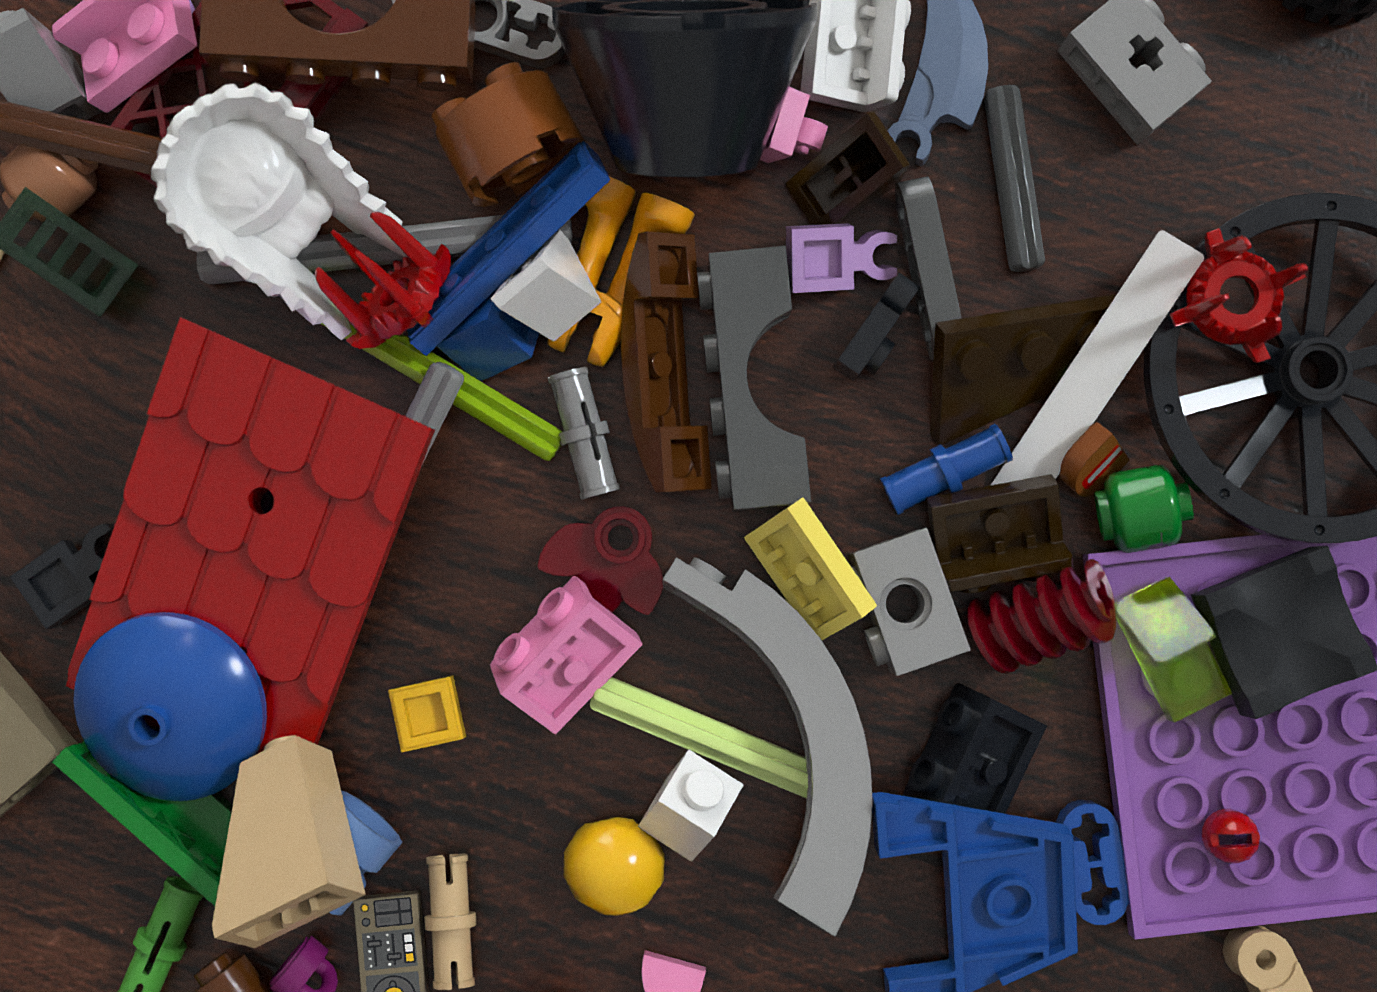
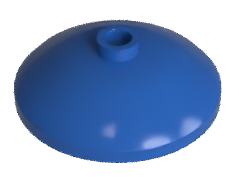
(194, 687)

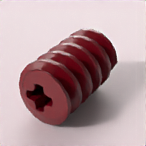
(1046, 622)

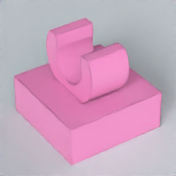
(792, 130)

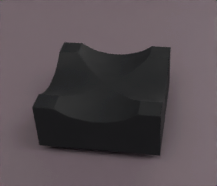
(1284, 632)

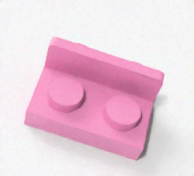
(125, 43)
(562, 655)

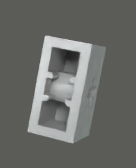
(1140, 96)

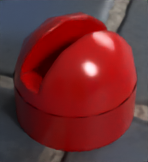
(1230, 823)

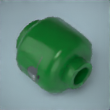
(1142, 508)

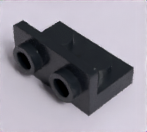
(975, 753)

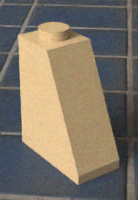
(285, 845)

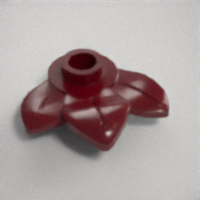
(607, 572)

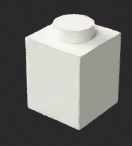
(690, 805)

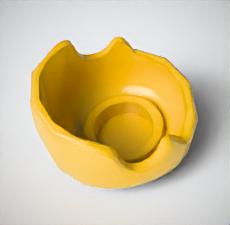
(613, 866)

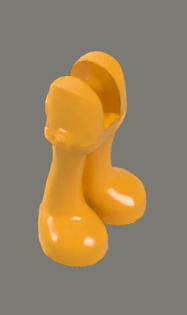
(605, 217)

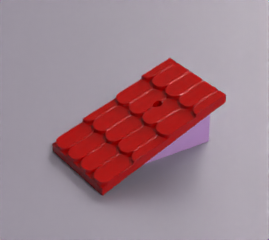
(202, 527)

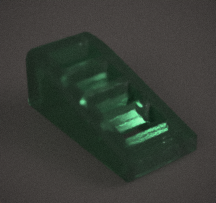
(109, 288)

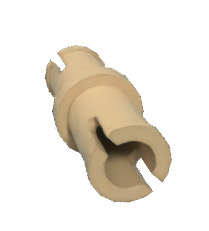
(450, 921)

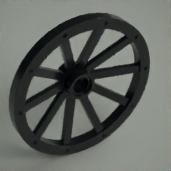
(1283, 379)

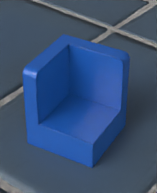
(489, 341)

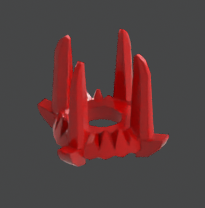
(1205, 306)
(375, 315)

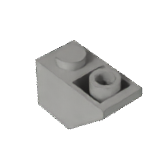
(40, 69)

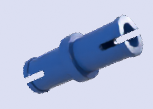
(947, 468)

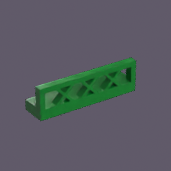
(182, 833)

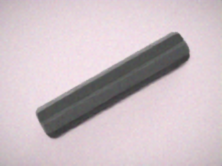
(1014, 178)

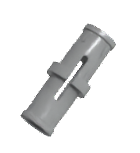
(583, 432)

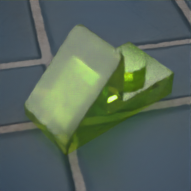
(1172, 648)

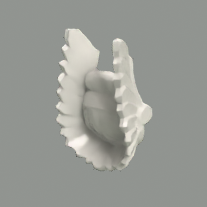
(255, 186)

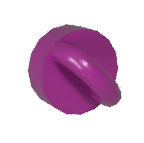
(299, 967)

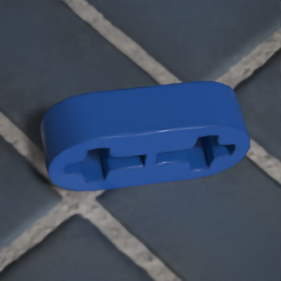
(1106, 859)

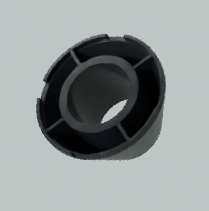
(685, 80)

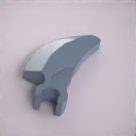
(948, 75)

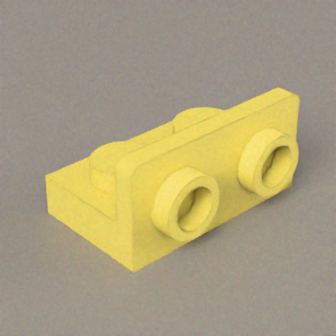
(810, 570)

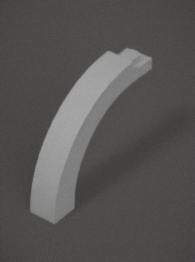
(833, 739)

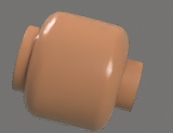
(55, 177)

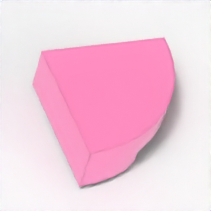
(670, 974)

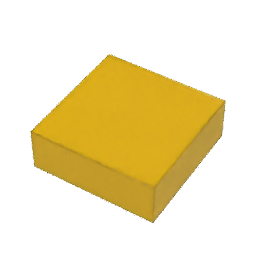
(427, 713)

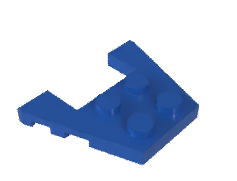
(1004, 890)

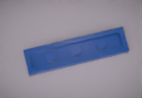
(512, 242)

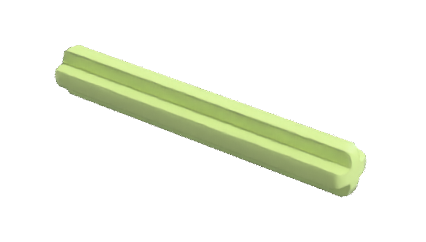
(702, 735)

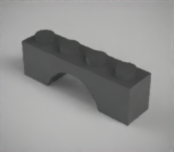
(747, 299)

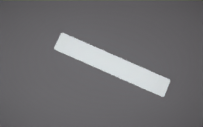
(1104, 358)

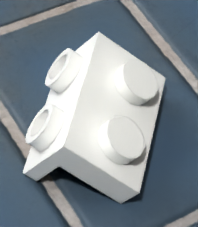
(856, 53)

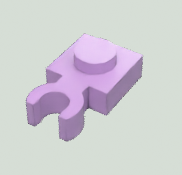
(827, 256)

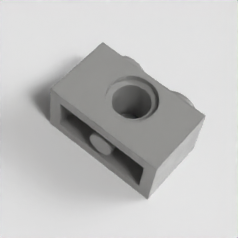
(934, 629)

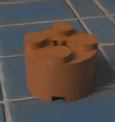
(505, 133)

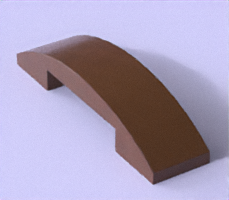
(654, 362)

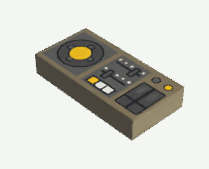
(391, 942)

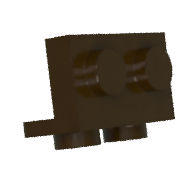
(999, 533)

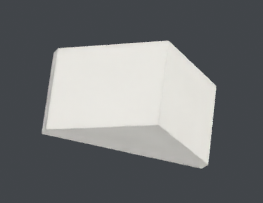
(549, 289)

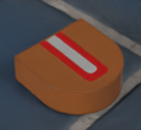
(1092, 460)

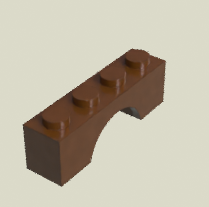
(410, 42)

